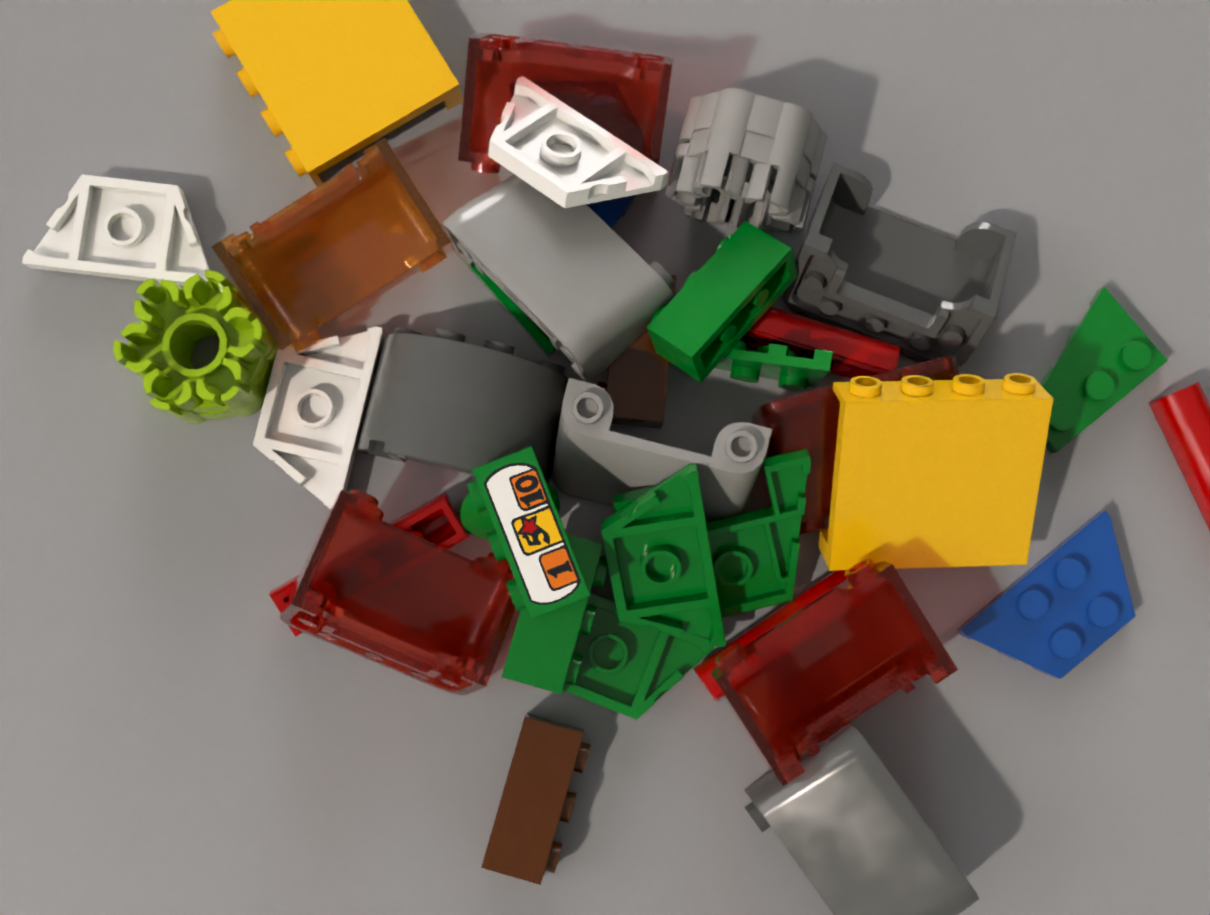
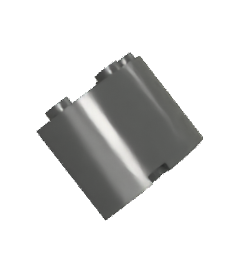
(460, 402)

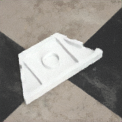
(567, 152)
(122, 233)
(318, 409)

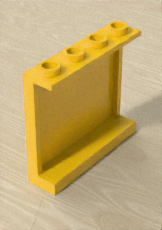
(334, 71)
(936, 471)

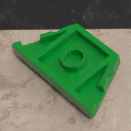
(664, 560)
(631, 664)

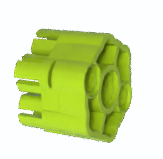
(172, 326)

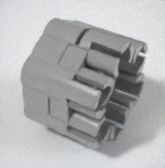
(749, 153)

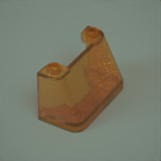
(334, 247)

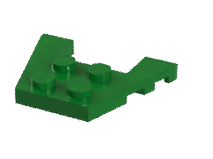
(758, 549)

